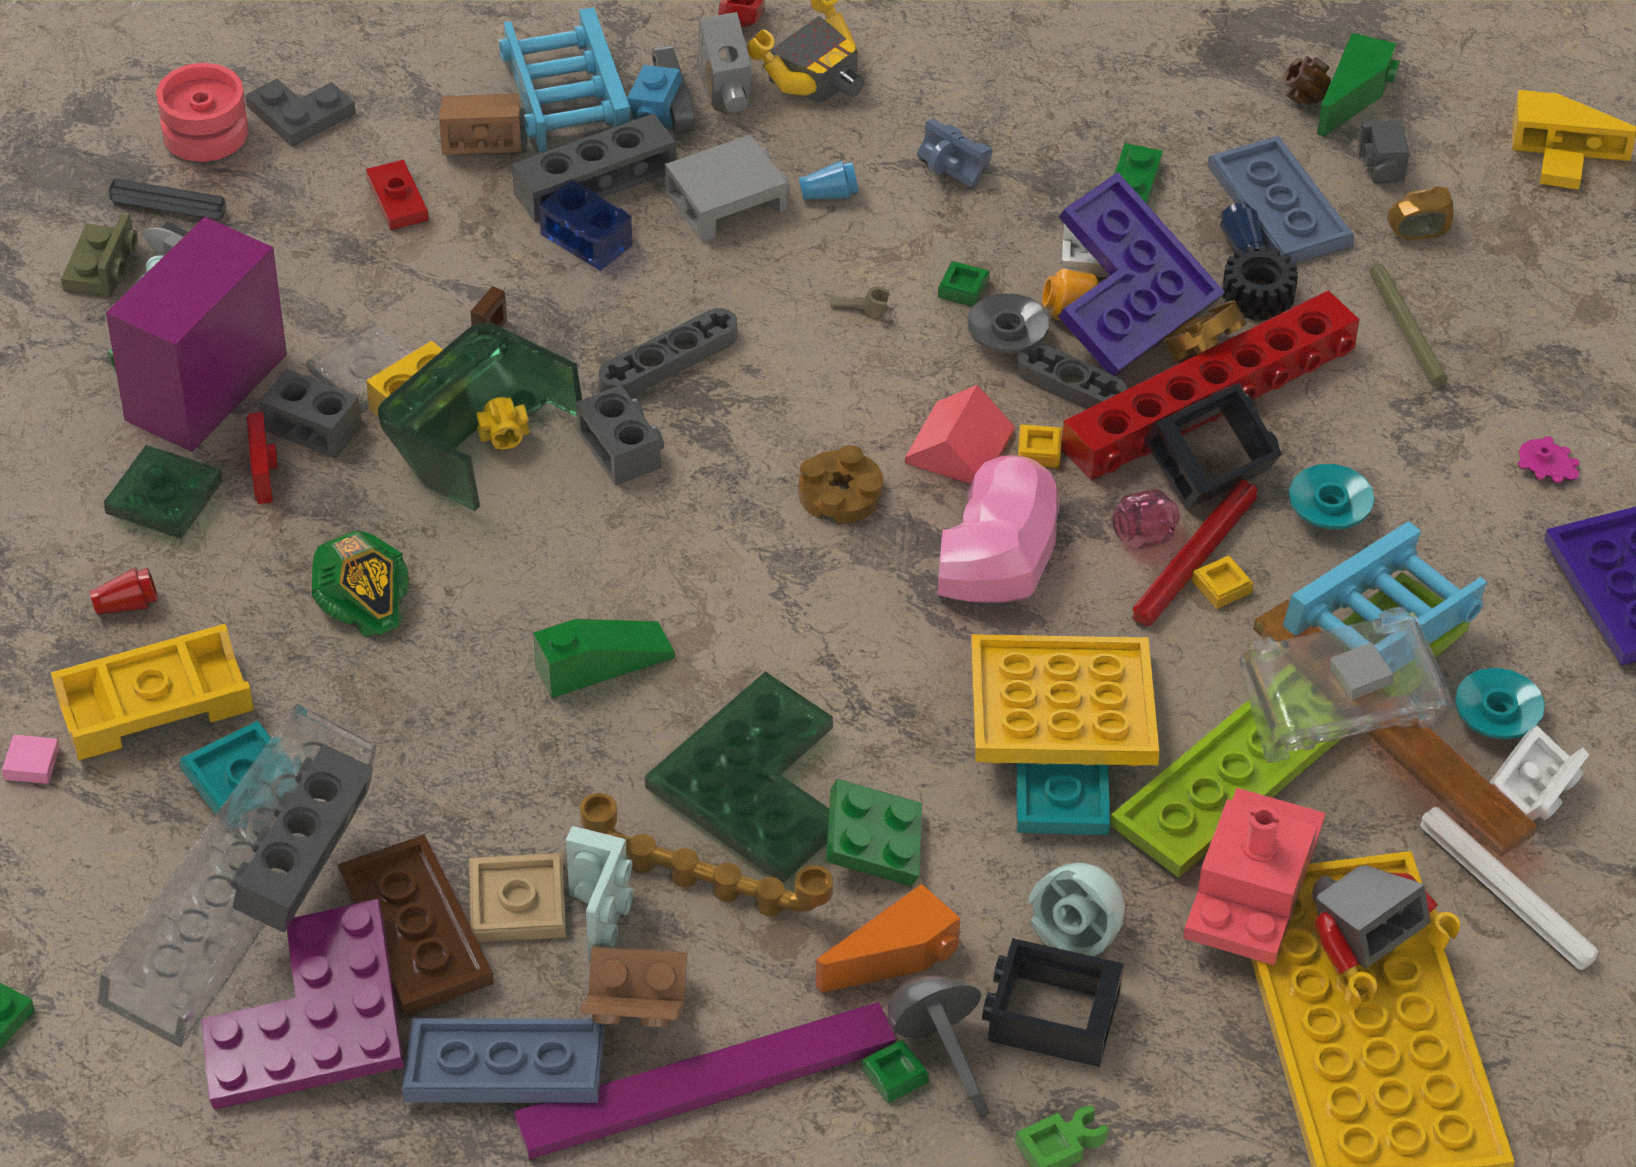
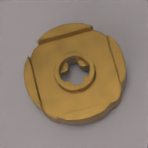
(1202, 332)
(840, 466)

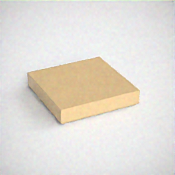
(517, 897)

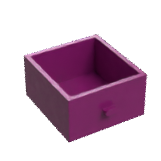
(197, 333)

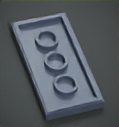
(1288, 202)
(503, 1060)

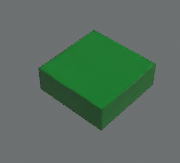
(963, 283)
(895, 1071)

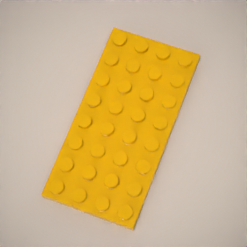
(1383, 1078)

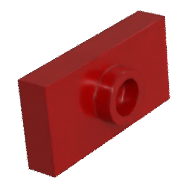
(397, 194)
(262, 457)

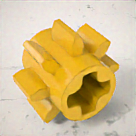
(502, 423)

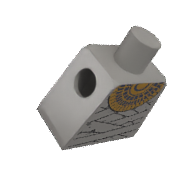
(726, 78)

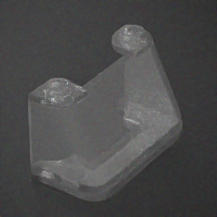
(1304, 704)

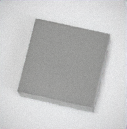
(1361, 671)

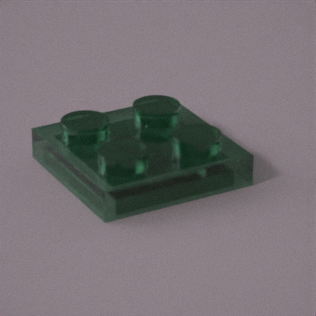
(163, 491)

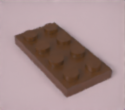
(425, 928)

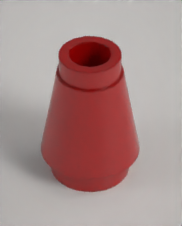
(125, 593)

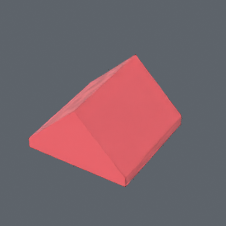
(961, 435)

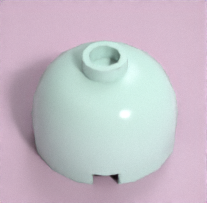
(1077, 908)

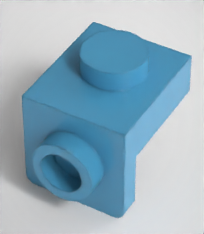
(654, 93)

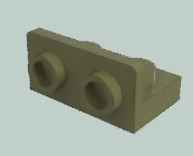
(100, 258)

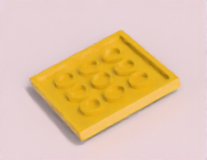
(1063, 700)

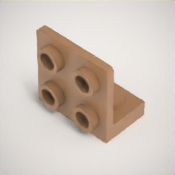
(480, 124)
(636, 985)

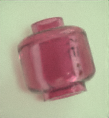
(1145, 519)

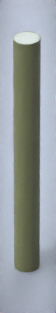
(1408, 325)

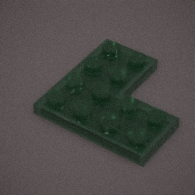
(733, 781)

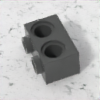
(311, 413)
(619, 434)

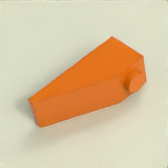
(892, 944)

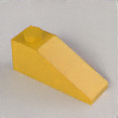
(1564, 124)

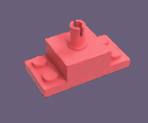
(1253, 875)

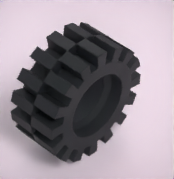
(1264, 267)

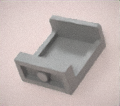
(724, 183)

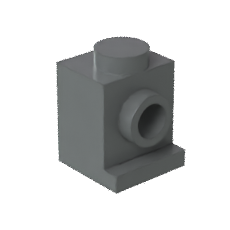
(1384, 150)

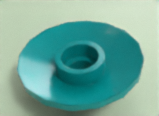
(1331, 496)
(1499, 703)

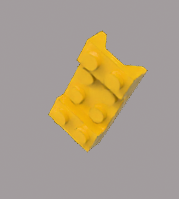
(150, 689)

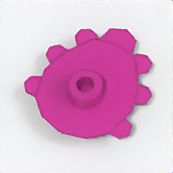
(1548, 460)

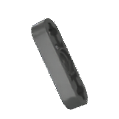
(681, 106)
(1046, 366)

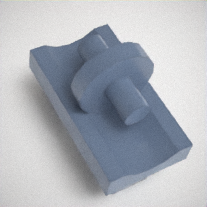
(953, 153)

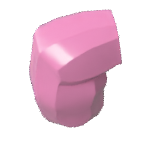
(1003, 533)

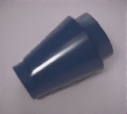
(1241, 226)

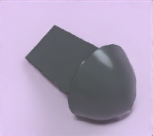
(932, 1006)

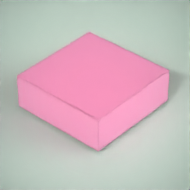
(30, 759)

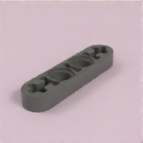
(709, 331)

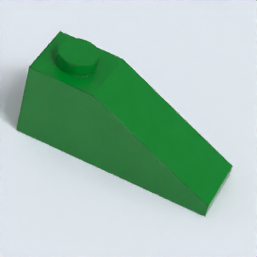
(1358, 80)
(596, 650)

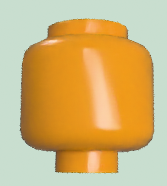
(1065, 288)

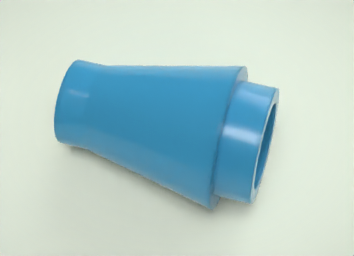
(830, 182)

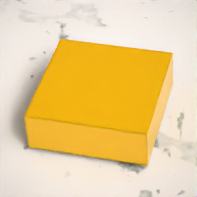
(1562, 168)
(1041, 444)
(1222, 582)

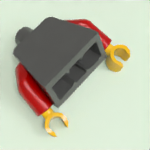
(1369, 917)

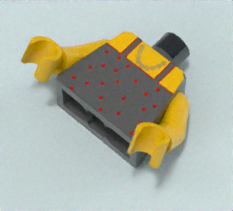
(813, 59)

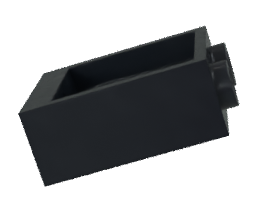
(1180, 463)
(1058, 969)

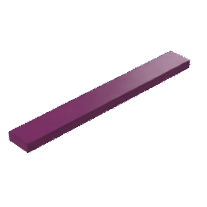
(706, 1080)

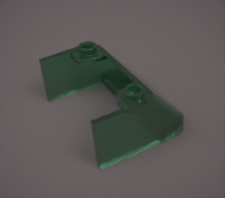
(441, 402)

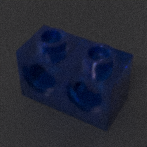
(585, 225)

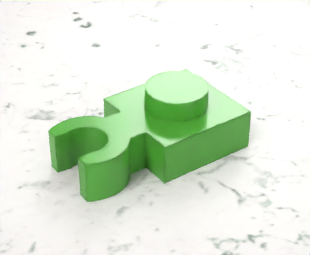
(1060, 1143)

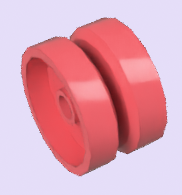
(202, 112)

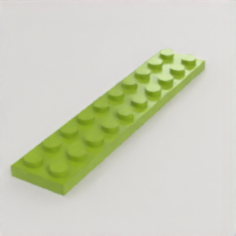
(1182, 805)

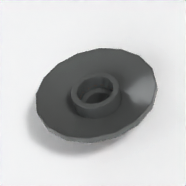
(1008, 323)

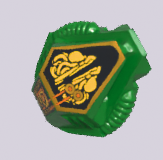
(360, 581)

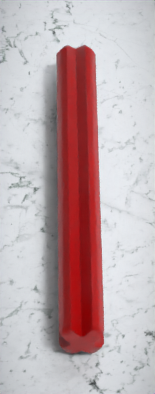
(1194, 553)

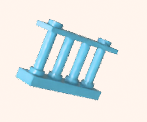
(595, 60)
(1372, 570)

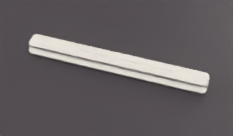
(1509, 888)

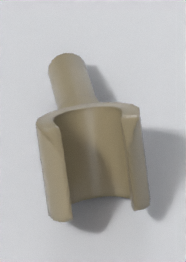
(873, 305)

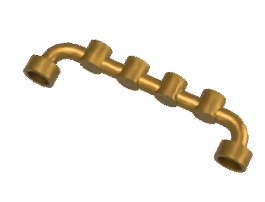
(812, 882)

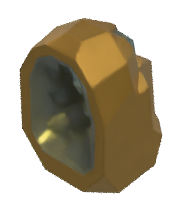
(1422, 214)

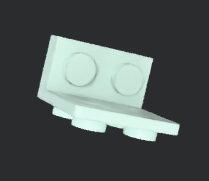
(600, 878)

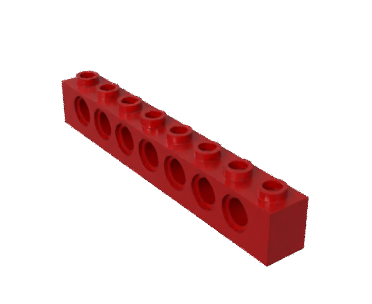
(1257, 359)

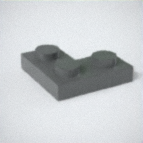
(297, 117)

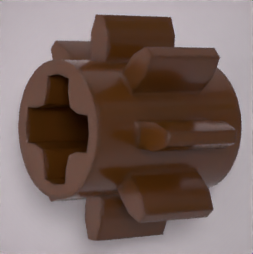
(1307, 80)

